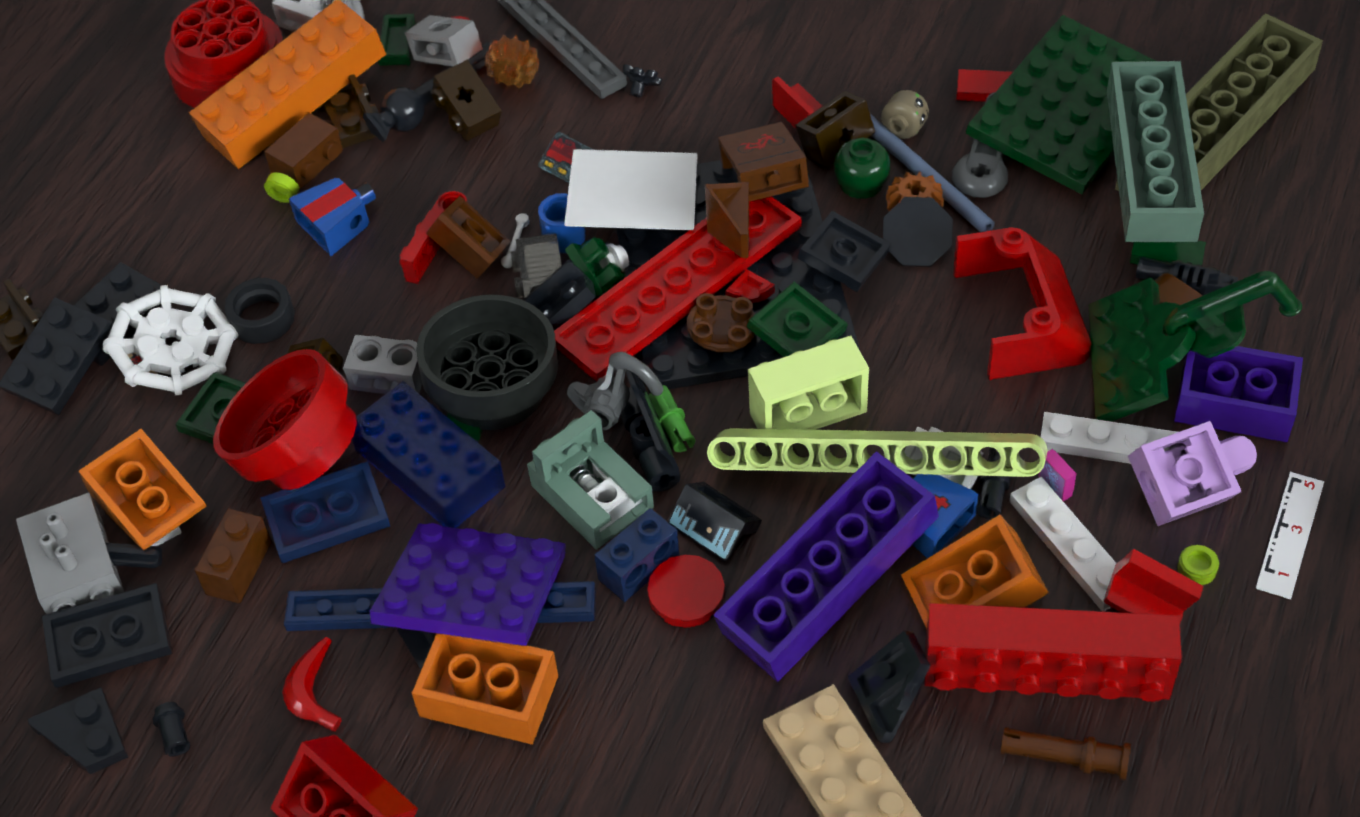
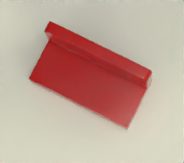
(792, 102)
(1150, 587)

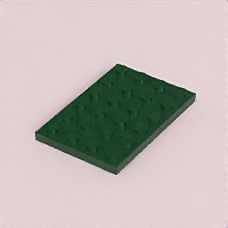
(1056, 105)

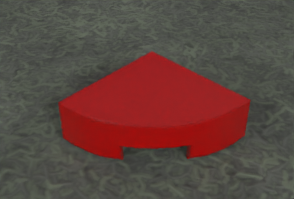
(751, 287)

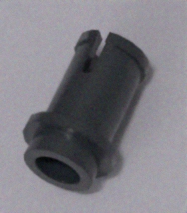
(171, 727)

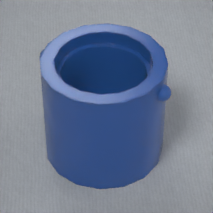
(552, 220)

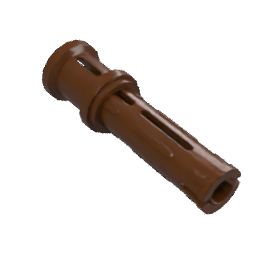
(1087, 754)

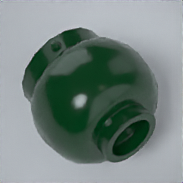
(861, 167)

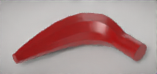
(299, 688)

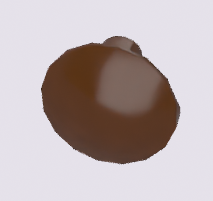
(720, 322)

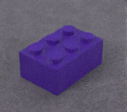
(1241, 392)

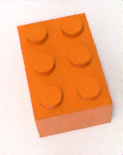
(486, 686)

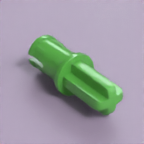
(672, 420)

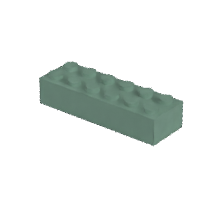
(1154, 152)

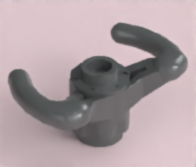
(610, 394)

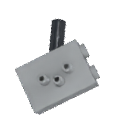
(73, 556)

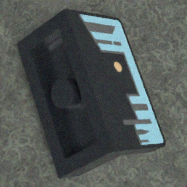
(712, 519)

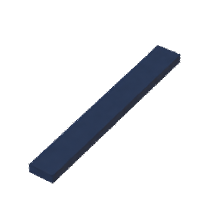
(352, 607)

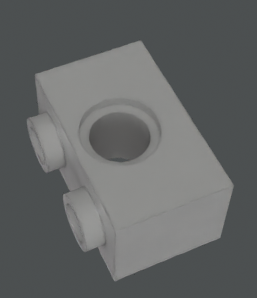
(443, 40)

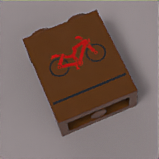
(765, 159)

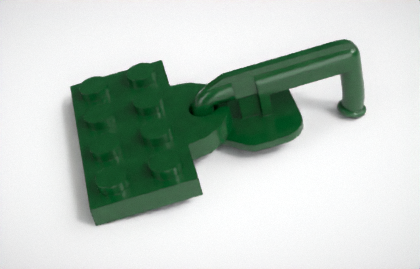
(1141, 338)

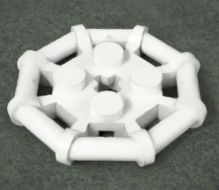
(166, 323)

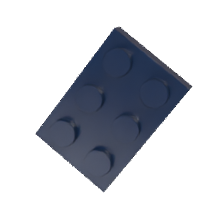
(325, 512)

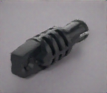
(1196, 276)

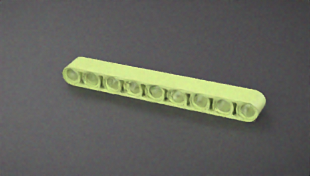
(892, 444)

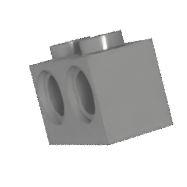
(381, 364)

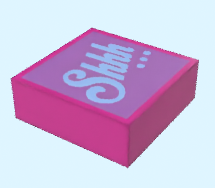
(1058, 475)

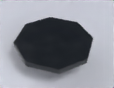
(918, 231)

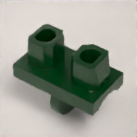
(587, 259)

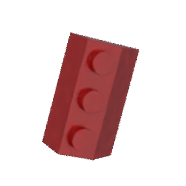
(336, 782)

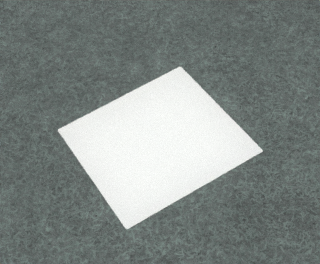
(632, 190)

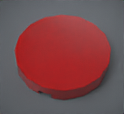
(686, 590)

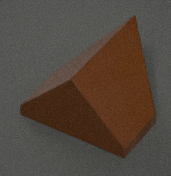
(729, 215)

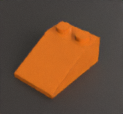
(141, 490)
(979, 570)

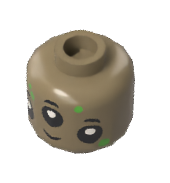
(905, 114)

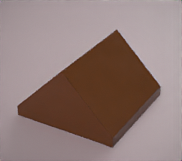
(468, 237)

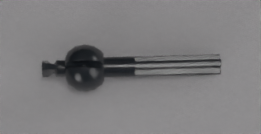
(404, 108)

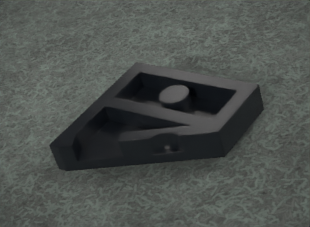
(889, 683)

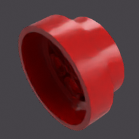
(215, 44)
(287, 422)

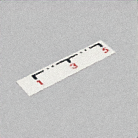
(1290, 535)

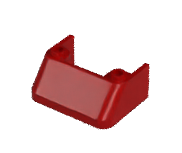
(1053, 330)

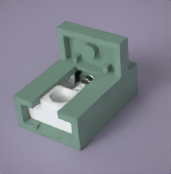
(582, 459)

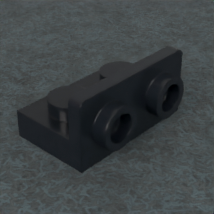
(562, 294)

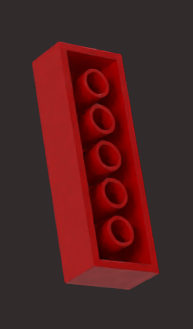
(1052, 651)

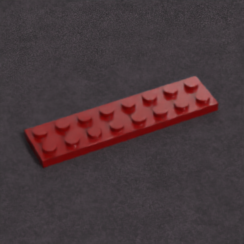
(667, 289)

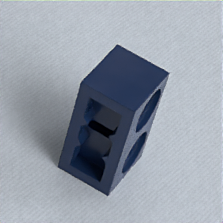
(635, 553)

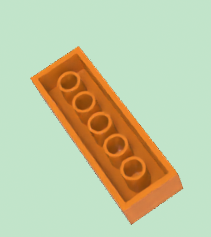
(288, 83)

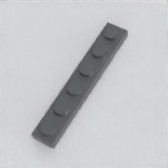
(567, 45)

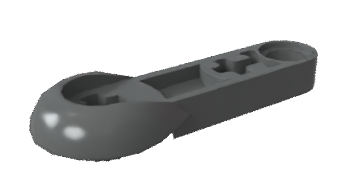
(980, 161)

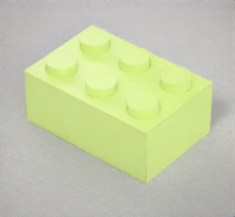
(810, 387)

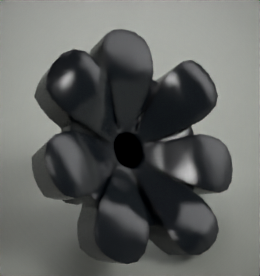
(640, 79)

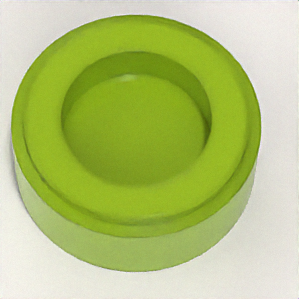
(281, 187)
(1198, 564)

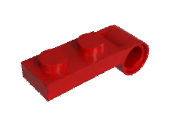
(422, 248)

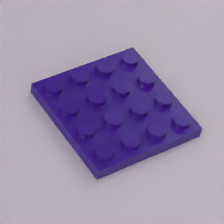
(469, 584)

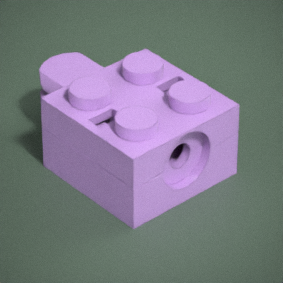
(1192, 473)

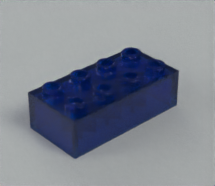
(427, 456)

